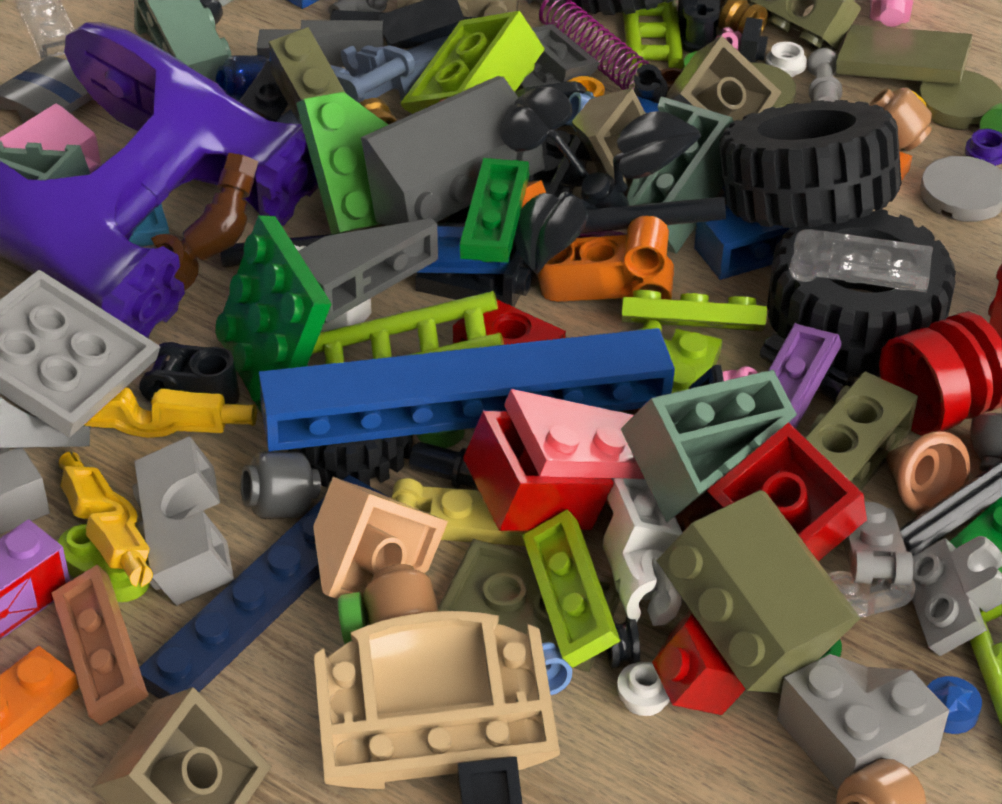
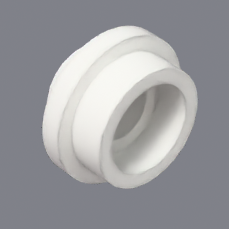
(787, 57)
(639, 698)

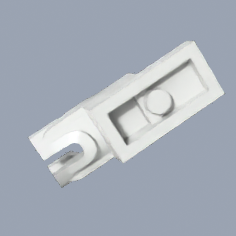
(633, 545)

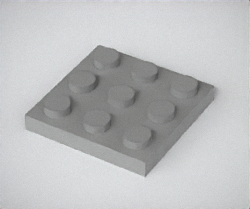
(65, 353)

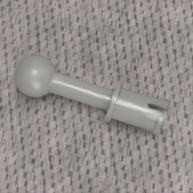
(825, 86)

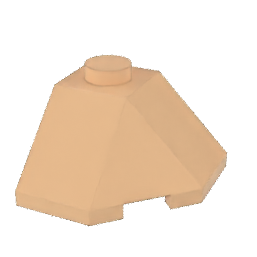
(366, 532)

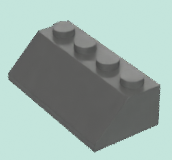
(434, 157)

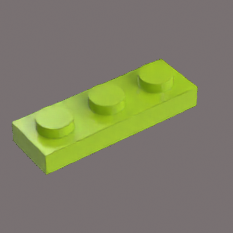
(694, 311)
(570, 589)

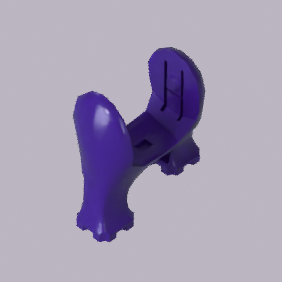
(185, 128)

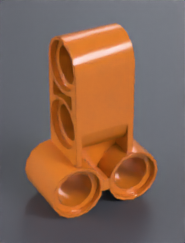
(611, 265)

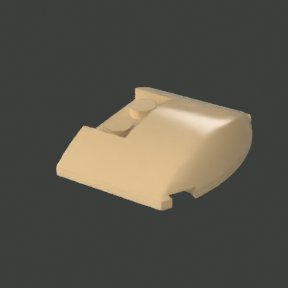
(431, 695)

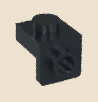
(489, 782)

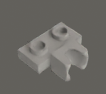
(953, 588)

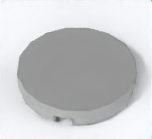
(963, 187)

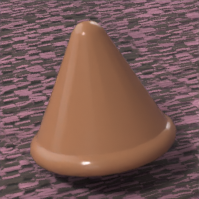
(929, 469)

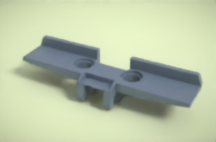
(379, 71)

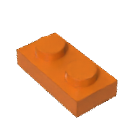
(31, 691)

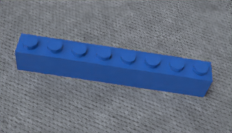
(454, 387)

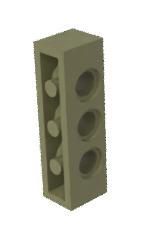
(823, 25)
(864, 427)

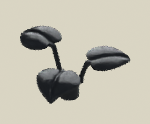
(553, 223)

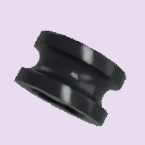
(628, 648)

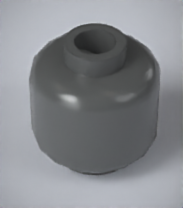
(279, 484)

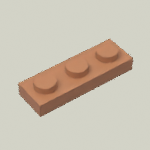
(99, 645)

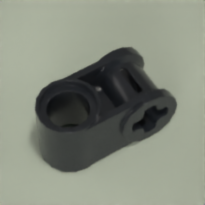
(698, 23)
(192, 370)

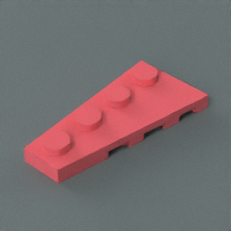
(572, 437)

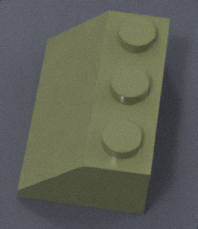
(757, 591)

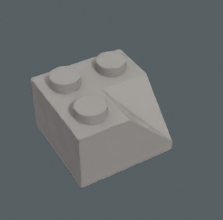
(858, 714)

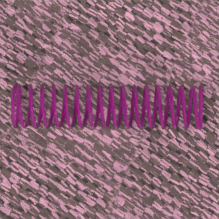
(594, 41)

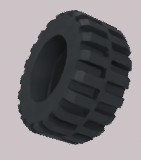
(810, 163)
(860, 318)

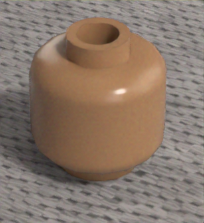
(910, 114)
(398, 592)
(882, 783)

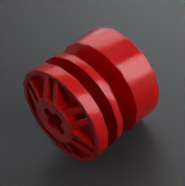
(949, 367)

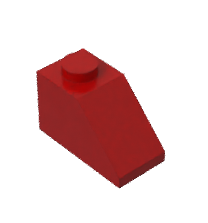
(695, 670)

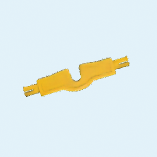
(171, 413)
(109, 516)

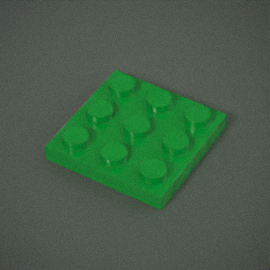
(271, 307)

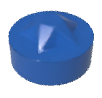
(961, 700)

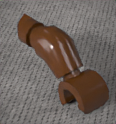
(219, 224)

